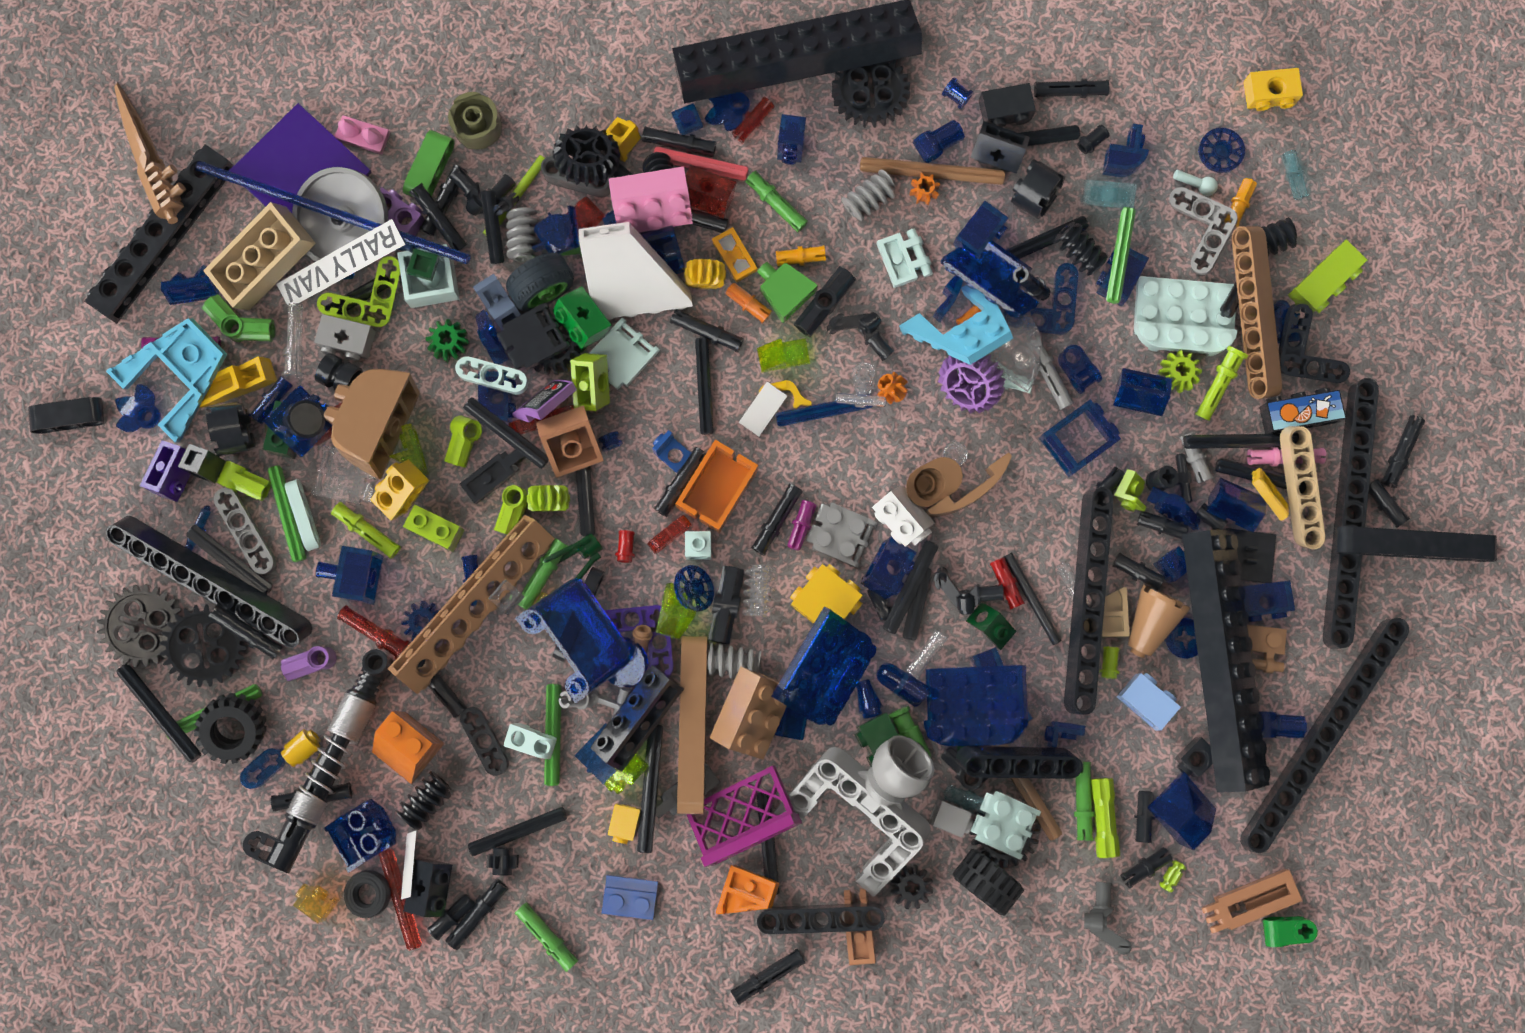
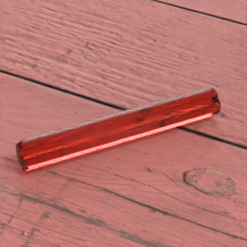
(406, 920)

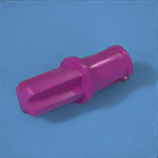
(801, 524)

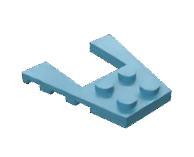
(970, 339)
(191, 356)

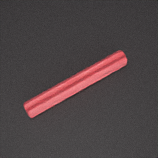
(712, 165)

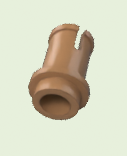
(642, 635)

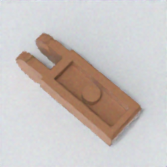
(859, 943)

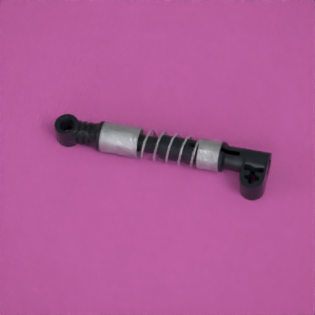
(310, 801)

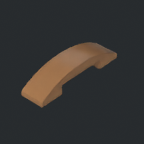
(947, 506)

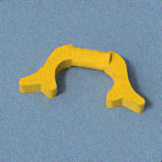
(790, 386)

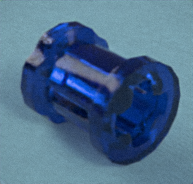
(957, 93)

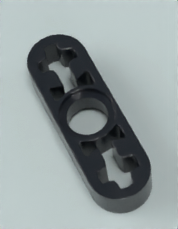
(468, 727)

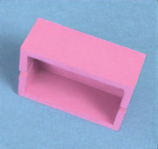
(652, 199)

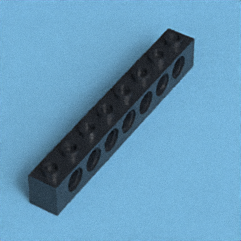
(158, 247)

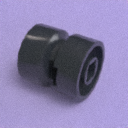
(333, 371)

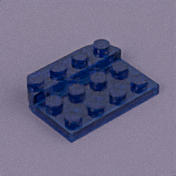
(825, 669)
(976, 705)

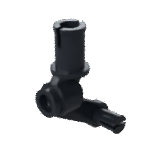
(472, 193)
(868, 325)
(966, 599)

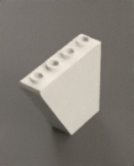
(628, 274)

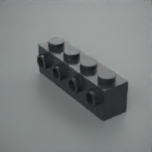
(636, 718)

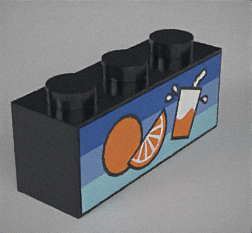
(1302, 410)

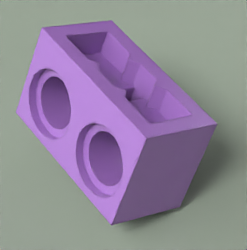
(401, 210)

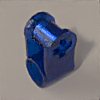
(1080, 369)

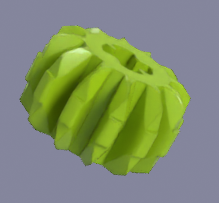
(1185, 365)
(548, 498)

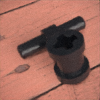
(1168, 477)

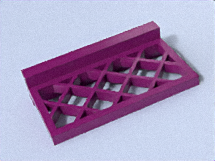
(757, 834)

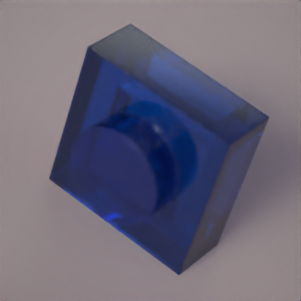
(687, 119)

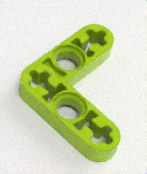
(375, 301)

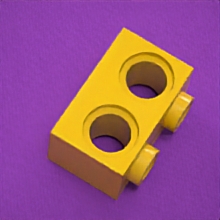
(399, 489)

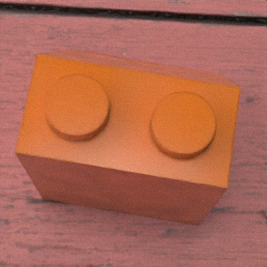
(405, 745)

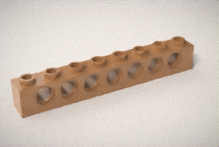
(458, 606)

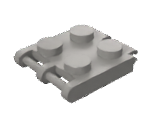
(840, 533)

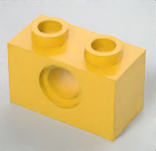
(1284, 81)

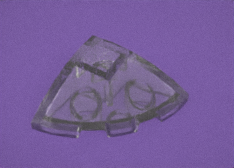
(1020, 355)

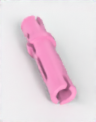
(1274, 456)

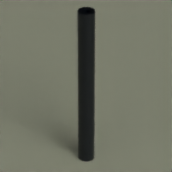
(1032, 599)

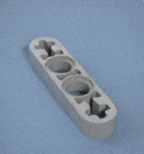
(241, 533)

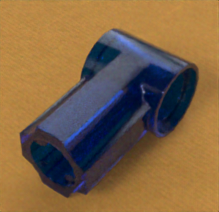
(933, 144)
(1283, 725)

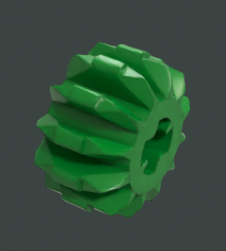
(444, 349)

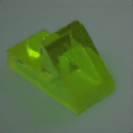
(783, 355)
(414, 453)
(673, 616)

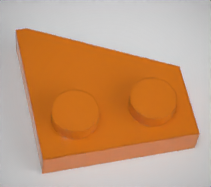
(746, 892)

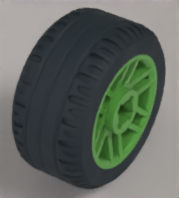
(539, 281)

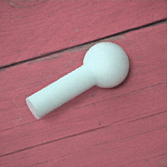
(1207, 186)

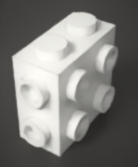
(904, 518)

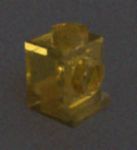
(314, 902)

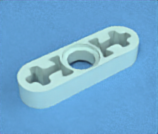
(472, 376)
(302, 515)

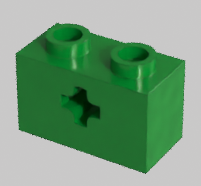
(581, 317)

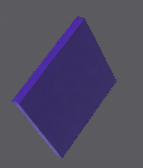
(292, 154)

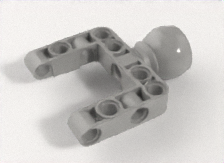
(897, 772)

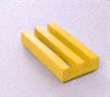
(1270, 494)

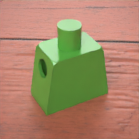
(785, 289)

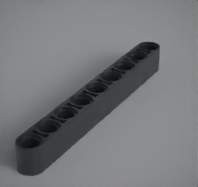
(209, 581)
(1080, 610)

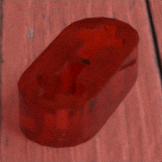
(669, 534)

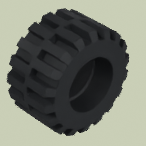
(216, 743)
(988, 882)

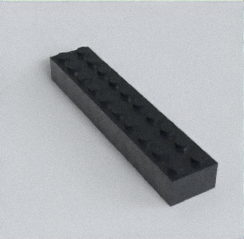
(797, 51)
(1226, 661)

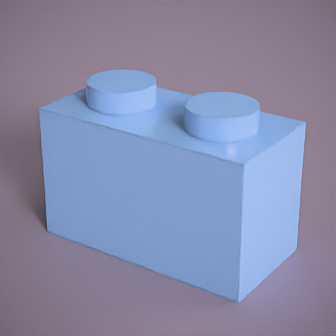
(1149, 701)

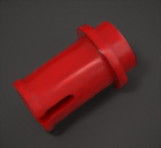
(625, 546)

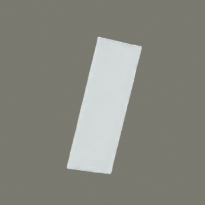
(408, 865)

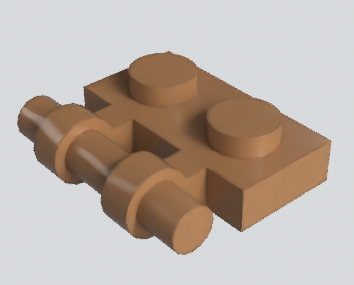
(1270, 642)

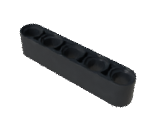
(1010, 756)
(809, 921)

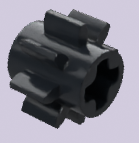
(502, 861)

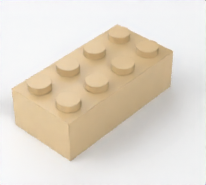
(259, 256)

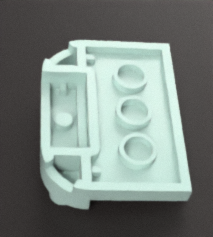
(1182, 315)

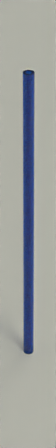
(328, 210)

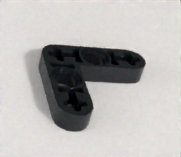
(1297, 352)

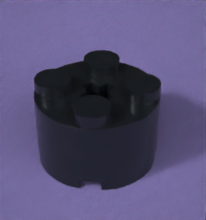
(1038, 189)
(229, 428)

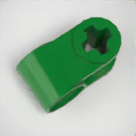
(1284, 931)

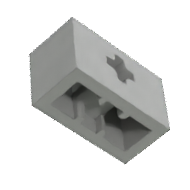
(333, 329)
(950, 818)

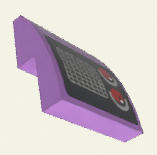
(545, 400)

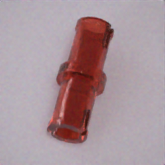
(753, 120)

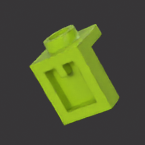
(1129, 490)

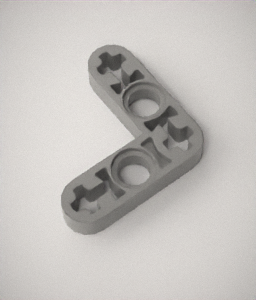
(1211, 219)

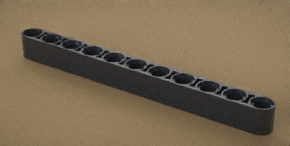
(1358, 503)
(1313, 739)

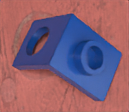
(664, 444)

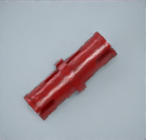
(1009, 583)

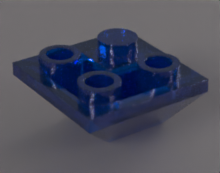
(1184, 812)

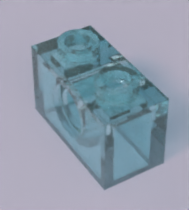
(1108, 194)

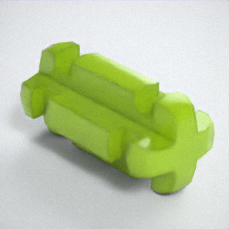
(1172, 876)

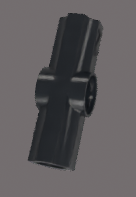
(834, 290)
(726, 605)

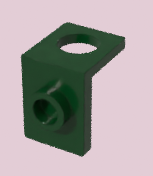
(994, 626)

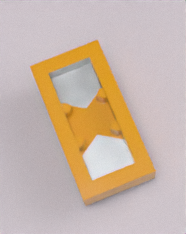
(734, 254)

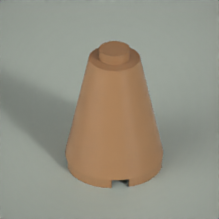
(1154, 620)

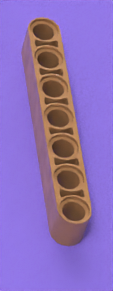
(1257, 311)
(692, 725)

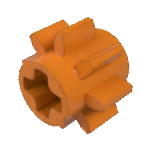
(928, 183)
(892, 387)

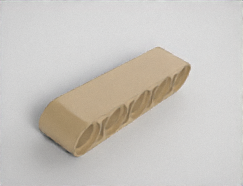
(1311, 495)

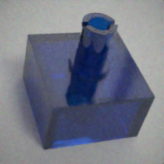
(355, 574)

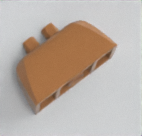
(372, 417)

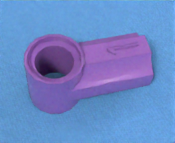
(307, 663)

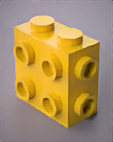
(828, 591)

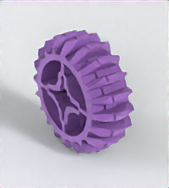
(969, 387)

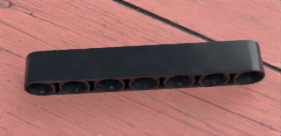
(1415, 544)

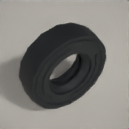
(352, 897)

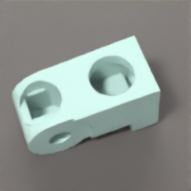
(530, 741)

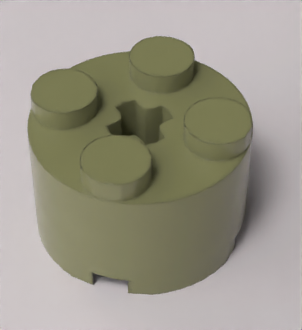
(473, 107)

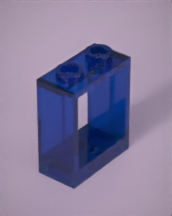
(1062, 455)

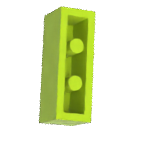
(1329, 277)

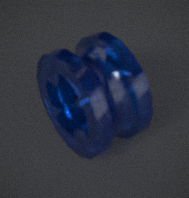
(610, 441)

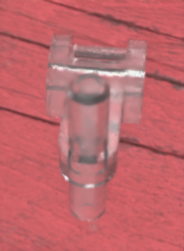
(863, 384)

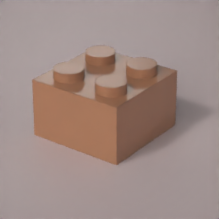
(569, 441)

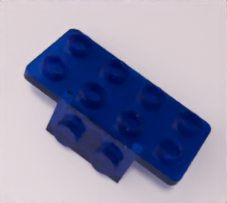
(993, 277)

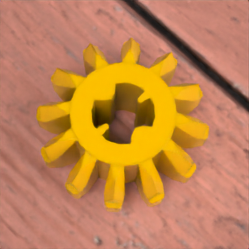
(705, 274)

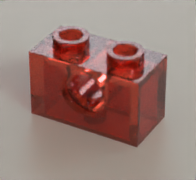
(709, 191)

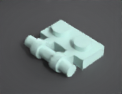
(897, 260)

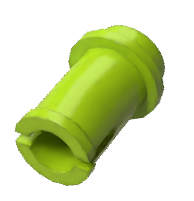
(1110, 662)

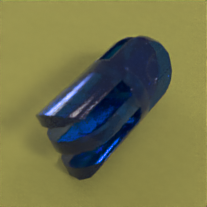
(902, 684)

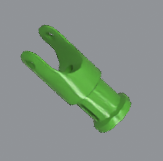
(907, 727)

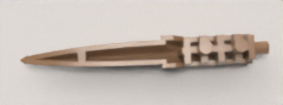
(151, 169)

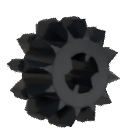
(906, 894)

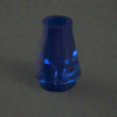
(868, 701)

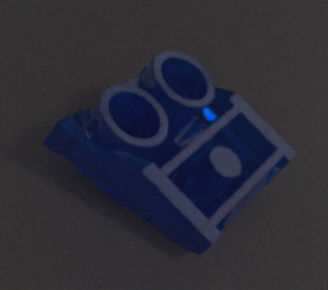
(362, 834)

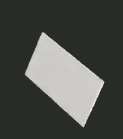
(762, 409)

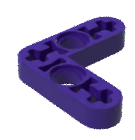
(644, 619)

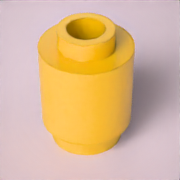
(301, 747)

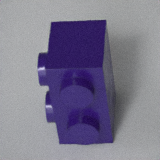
(163, 473)

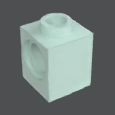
(698, 545)

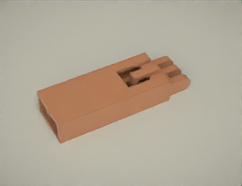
(1259, 897)

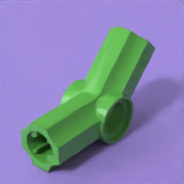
(249, 328)

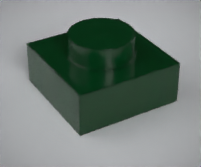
(423, 264)

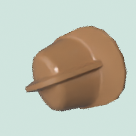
(934, 481)

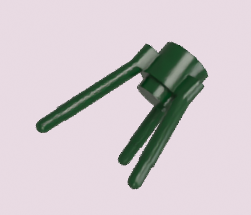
(587, 547)

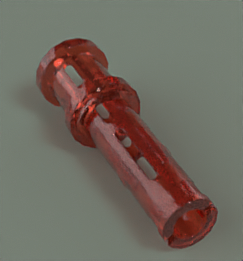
(383, 638)

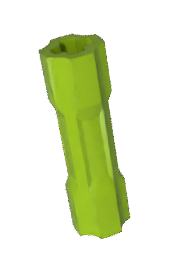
(1105, 821)

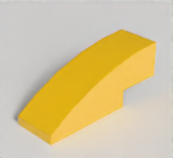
(240, 380)

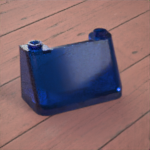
(581, 634)

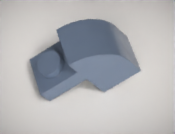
(496, 300)

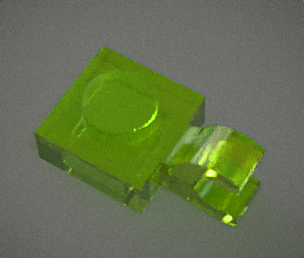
(629, 775)

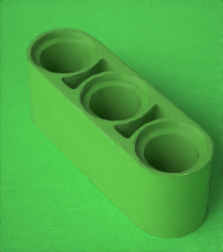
(429, 162)

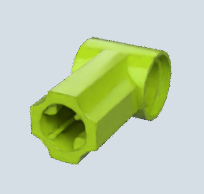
(462, 442)
(239, 479)
(511, 513)

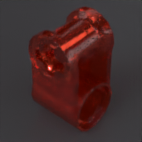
(587, 214)

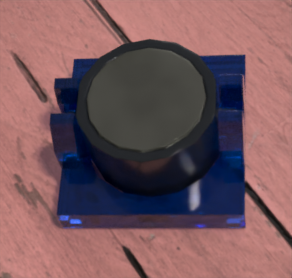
(299, 421)

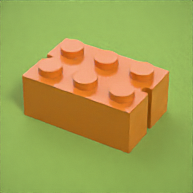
(717, 486)

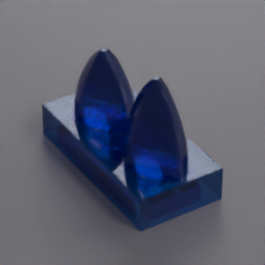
(185, 290)

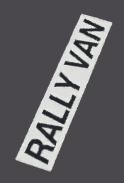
(341, 263)

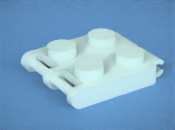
(624, 354)
(1005, 823)

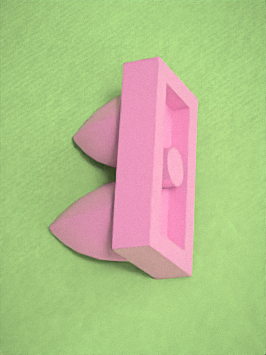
(362, 134)

